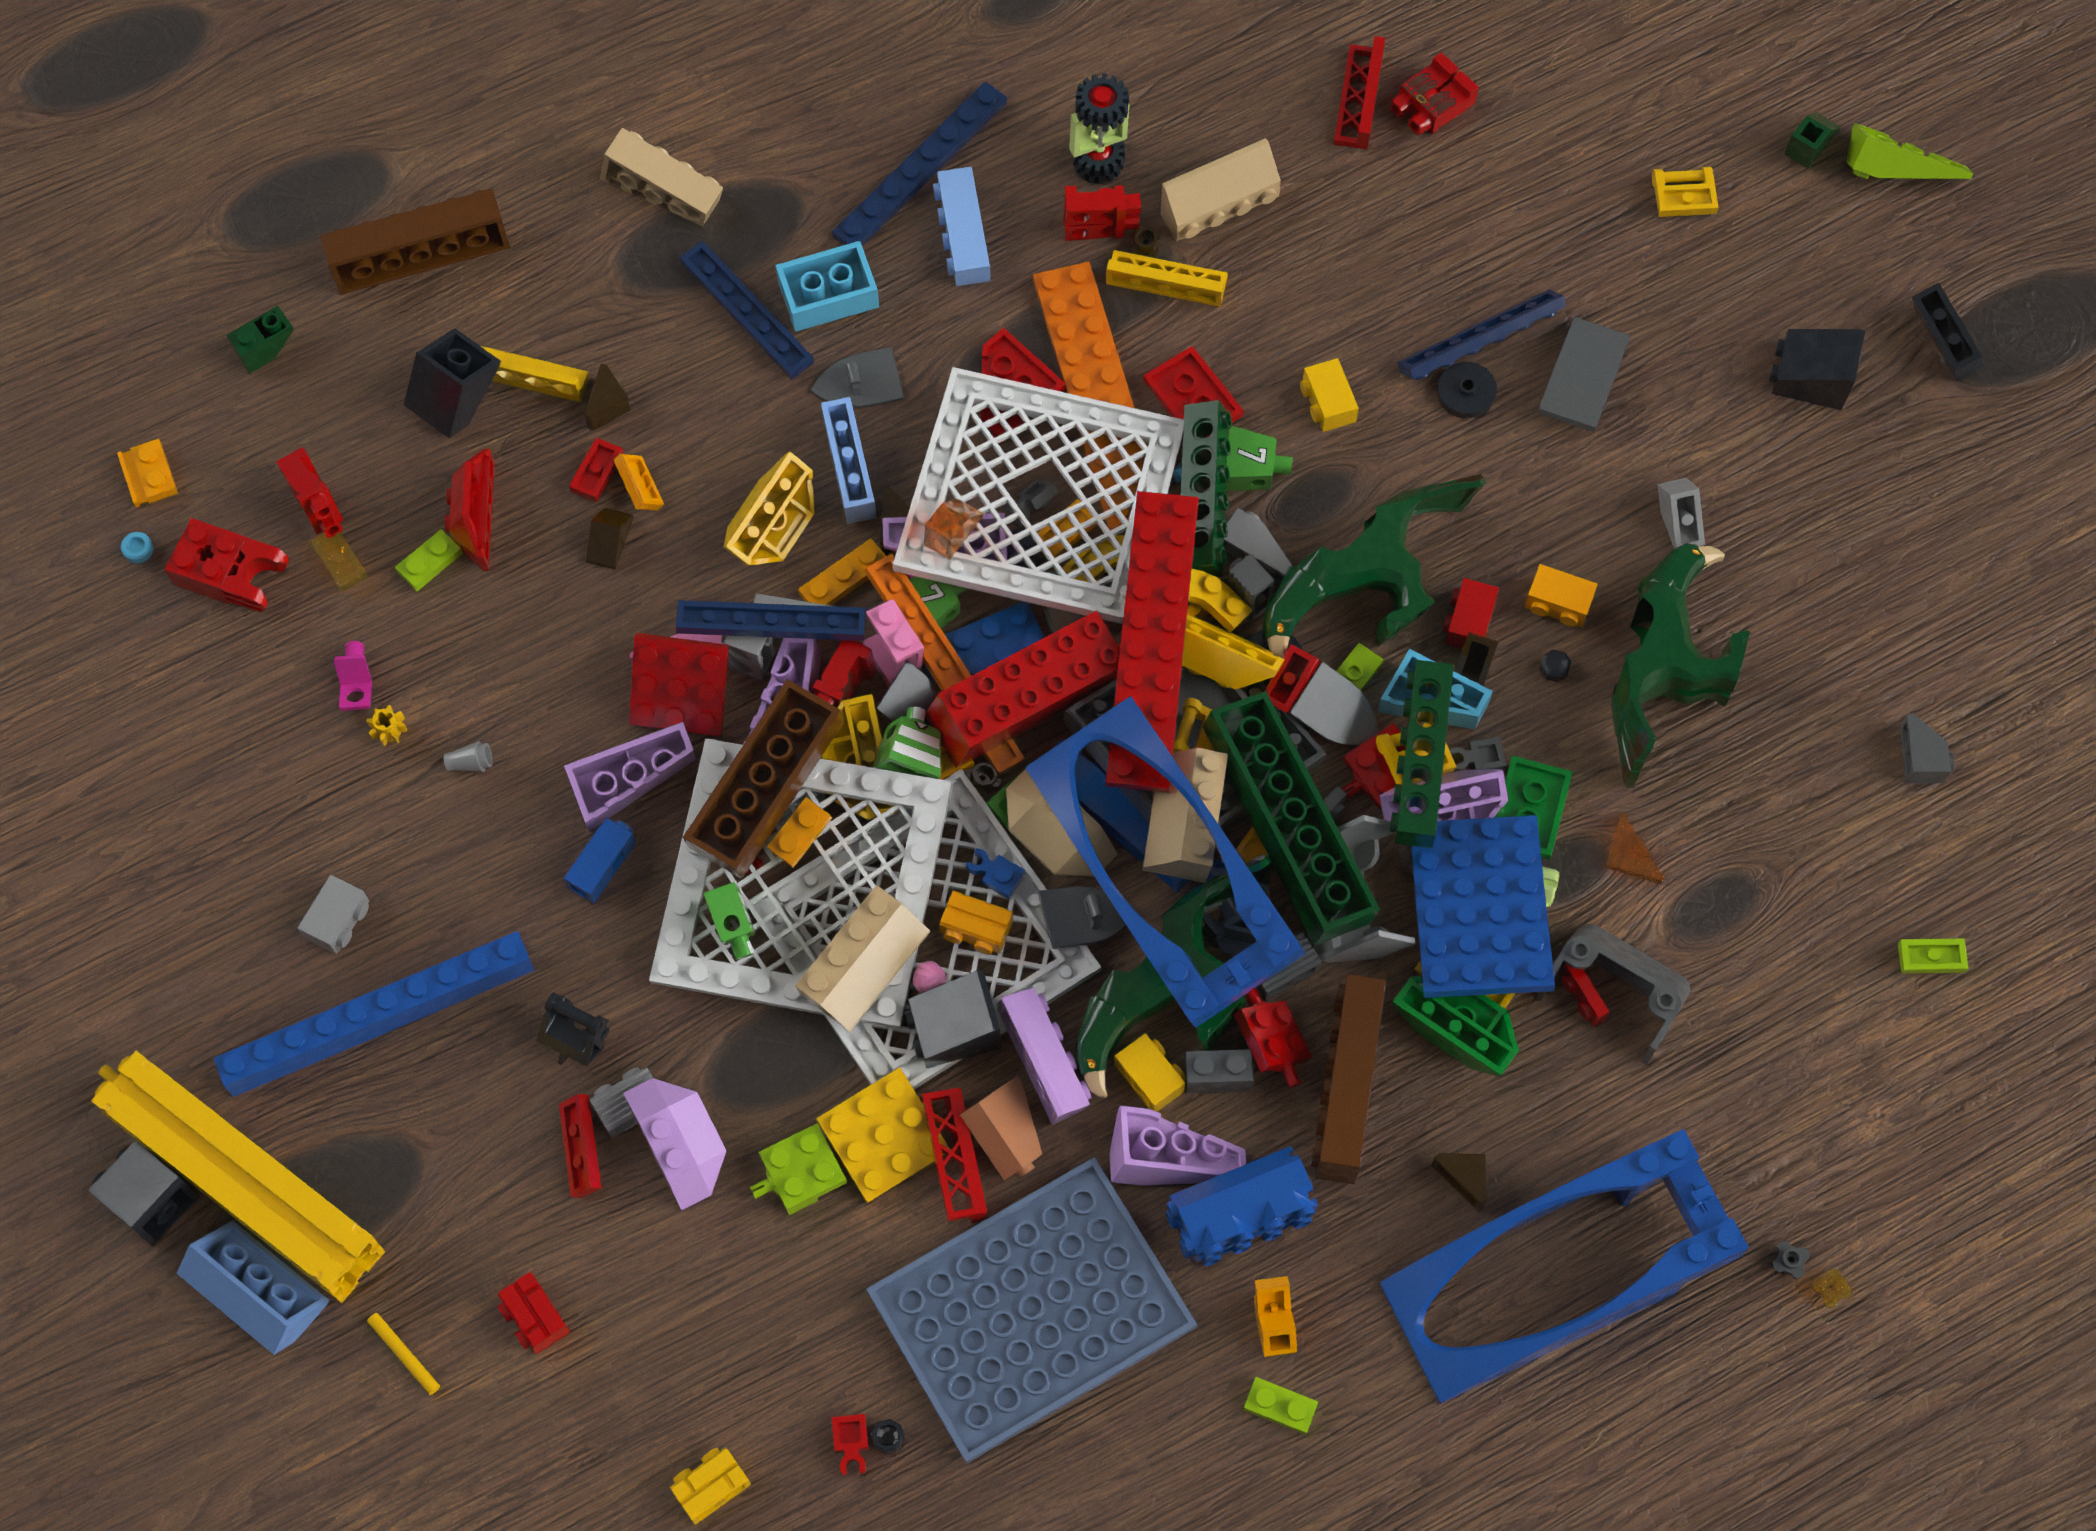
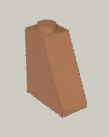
(1005, 1129)

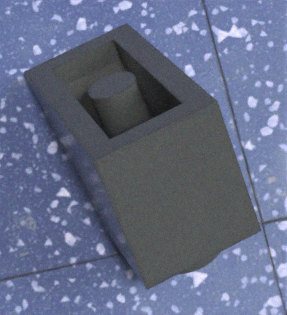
(1924, 752)

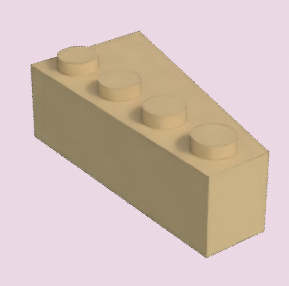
(660, 177)

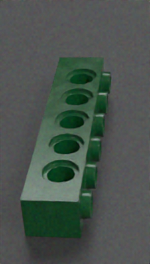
(1199, 422)
(1420, 828)

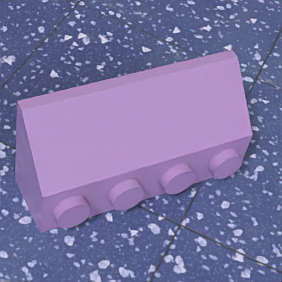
(1043, 1055)

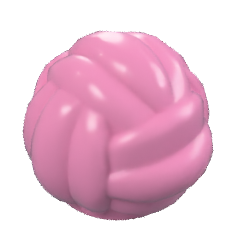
(928, 976)

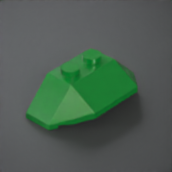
(1465, 1027)

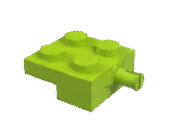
(800, 1169)

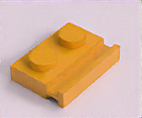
(147, 473)

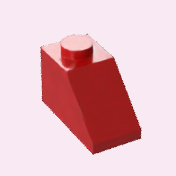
(1291, 678)

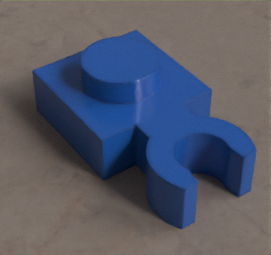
(1000, 876)

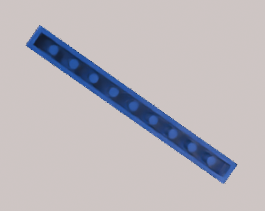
(373, 1014)

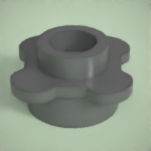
(1782, 1264)

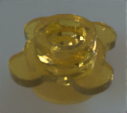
(1835, 1279)

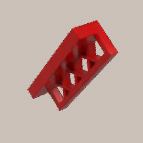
(1369, 91)
(964, 1156)

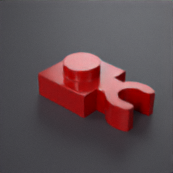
(850, 1437)

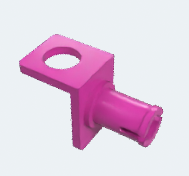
(353, 676)

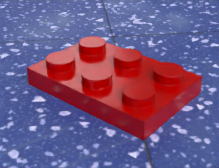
(1189, 381)

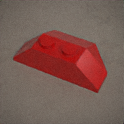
(471, 507)

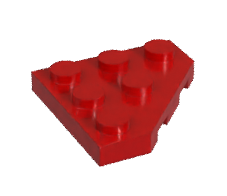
(1009, 359)

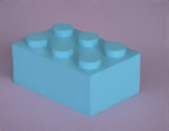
(827, 286)

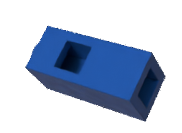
(600, 860)

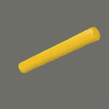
(403, 1353)

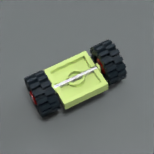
(1099, 128)

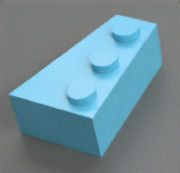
(1467, 697)

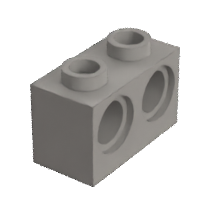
(749, 654)

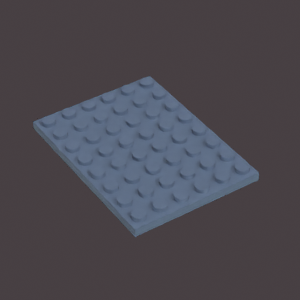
(1031, 1309)

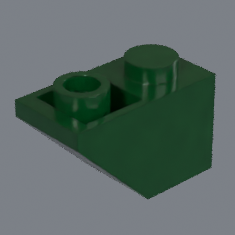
(1811, 139)
(261, 339)

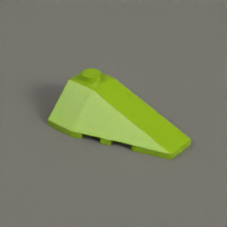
(1880, 156)

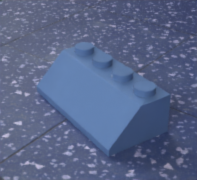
(251, 1286)

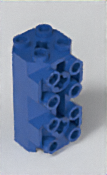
(1242, 1205)

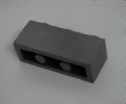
(1947, 331)

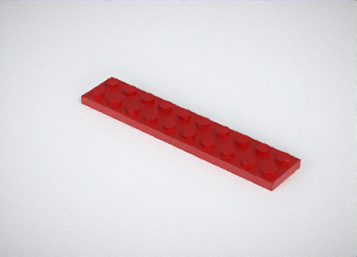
(1154, 627)

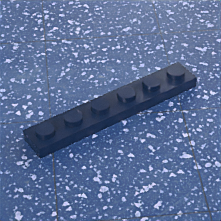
(747, 310)
(1488, 331)
(770, 620)

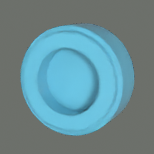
(137, 547)

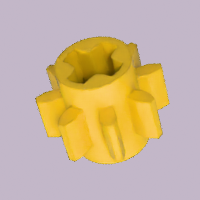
(389, 733)

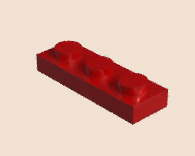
(580, 1146)

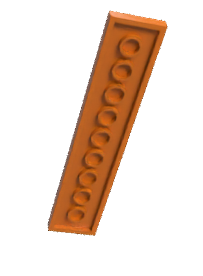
(1087, 360)

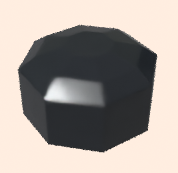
(1555, 665)
(888, 1436)

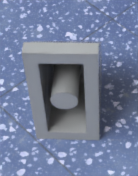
(1682, 512)

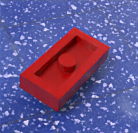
(595, 470)
(1589, 1002)

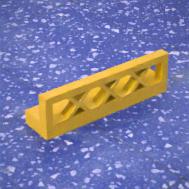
(1140, 276)
(540, 375)

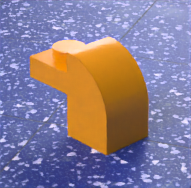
(1275, 1316)

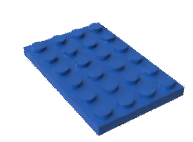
(1482, 909)

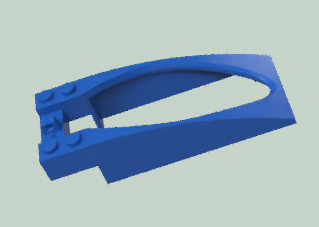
(1196, 995)
(1668, 1160)

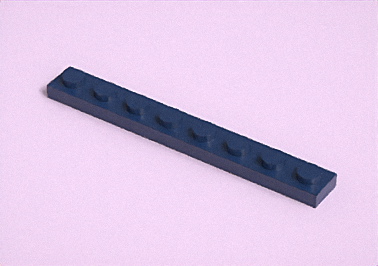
(920, 166)

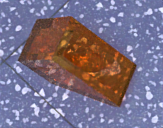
(950, 527)

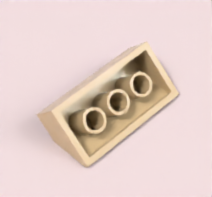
(1220, 190)
(1176, 836)
(862, 958)

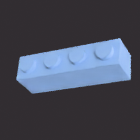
(963, 226)
(848, 460)

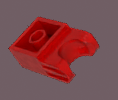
(223, 564)

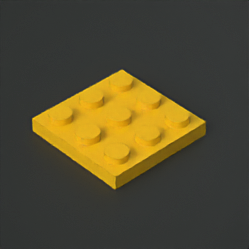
(880, 1134)

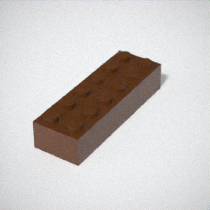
(415, 241)
(764, 778)
(1350, 1082)

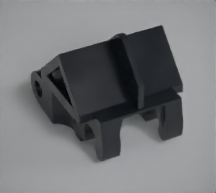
(1230, 931)
(561, 1035)

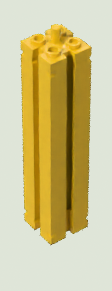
(237, 1175)

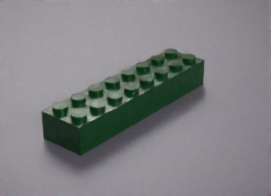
(1291, 818)

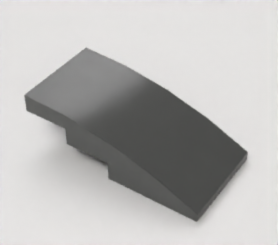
(1584, 374)

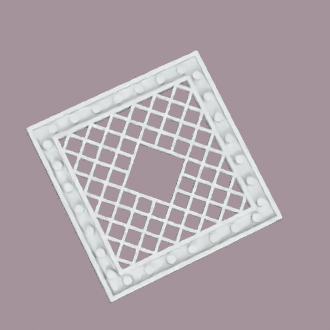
(1043, 404)
(972, 814)
(672, 957)

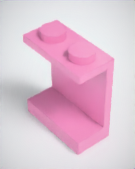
(894, 642)

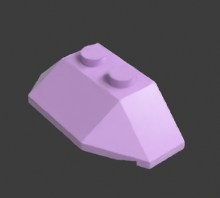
(1462, 795)
(679, 1138)

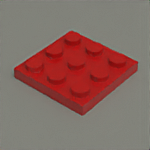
(678, 683)

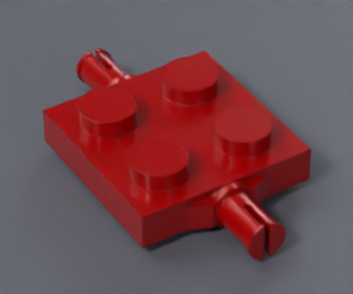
(1370, 769)
(1273, 1037)

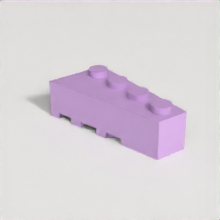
(796, 661)

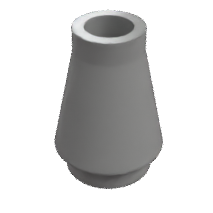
(469, 758)

